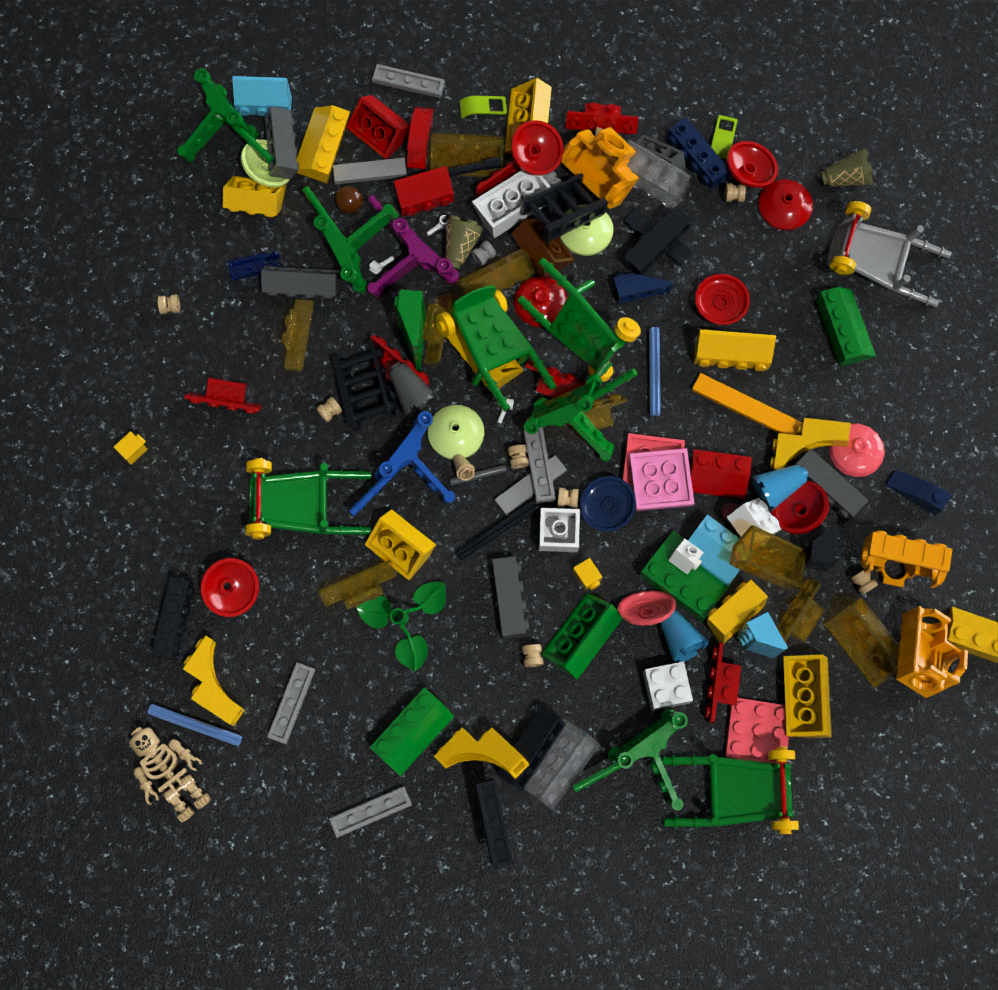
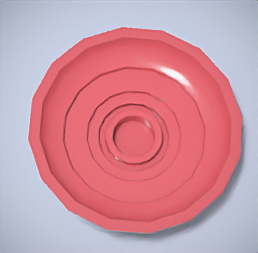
(862, 454)
(647, 607)

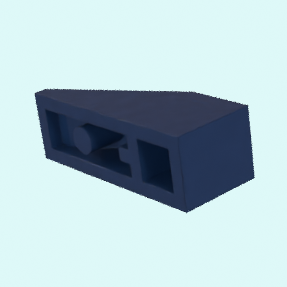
(635, 287)
(919, 491)

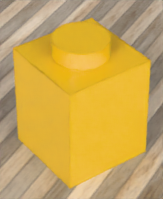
(131, 447)
(587, 575)

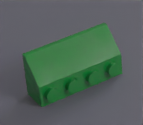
(845, 326)
(582, 635)
(412, 731)

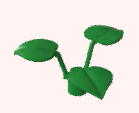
(414, 650)

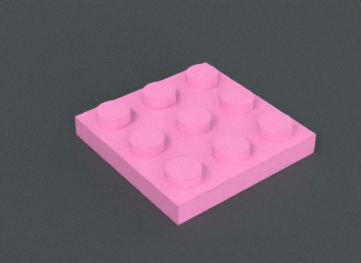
(661, 479)

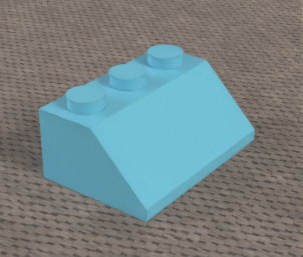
(257, 94)
(717, 548)
(762, 637)

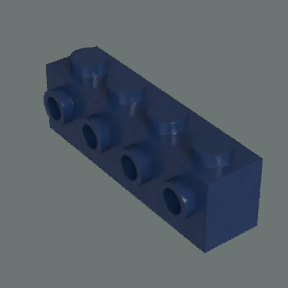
(698, 153)

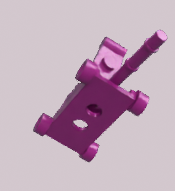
(419, 255)

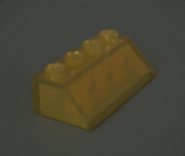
(463, 149)
(769, 558)
(866, 641)

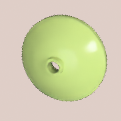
(258, 167)
(589, 239)
(463, 441)

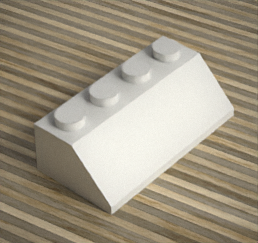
(502, 205)

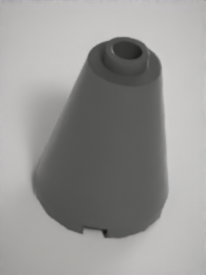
(410, 389)

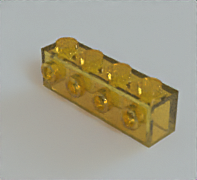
(500, 273)

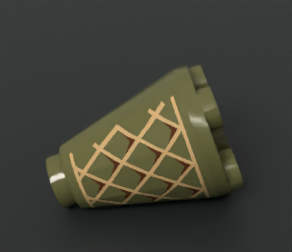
(850, 171)
(460, 239)

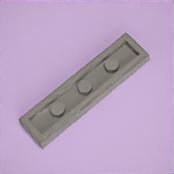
(408, 81)
(369, 170)
(539, 466)
(524, 488)
(291, 703)
(370, 812)

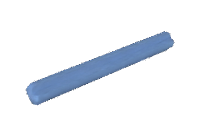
(654, 370)
(194, 724)

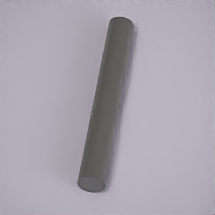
(480, 474)

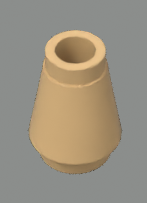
(463, 468)

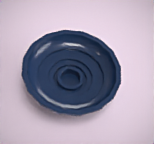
(608, 503)

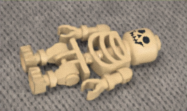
(146, 744)

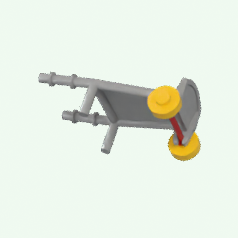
(877, 252)

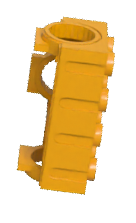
(602, 163)
(916, 556)
(927, 653)

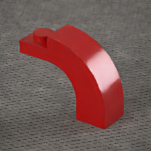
(418, 137)

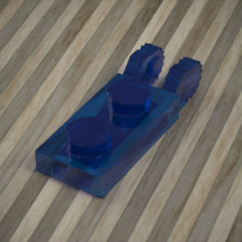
(251, 265)

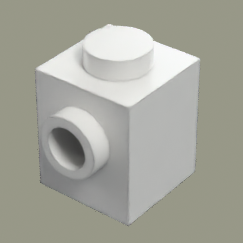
(686, 557)

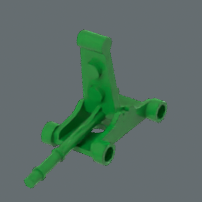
(221, 112)
(346, 248)
(569, 408)
(645, 745)

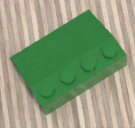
(412, 319)
(693, 592)

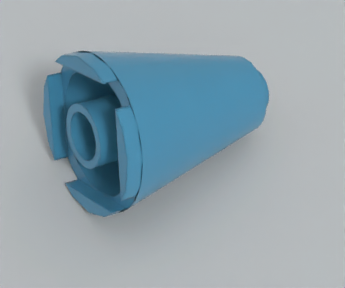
(779, 484)
(682, 637)

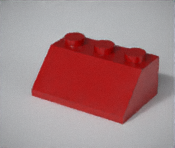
(378, 126)
(424, 191)
(720, 474)

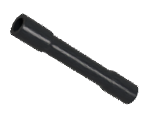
(486, 164)

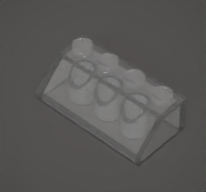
(657, 176)
(561, 765)

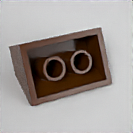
(529, 238)

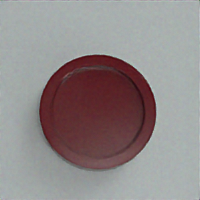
(727, 509)

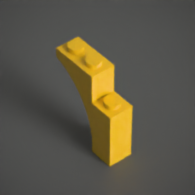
(814, 434)
(210, 693)
(489, 748)

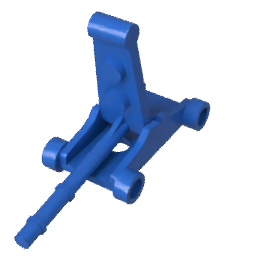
(406, 455)

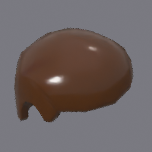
(348, 200)

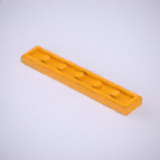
(745, 405)

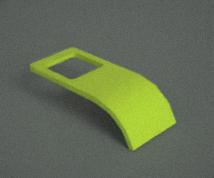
(480, 105)
(722, 138)

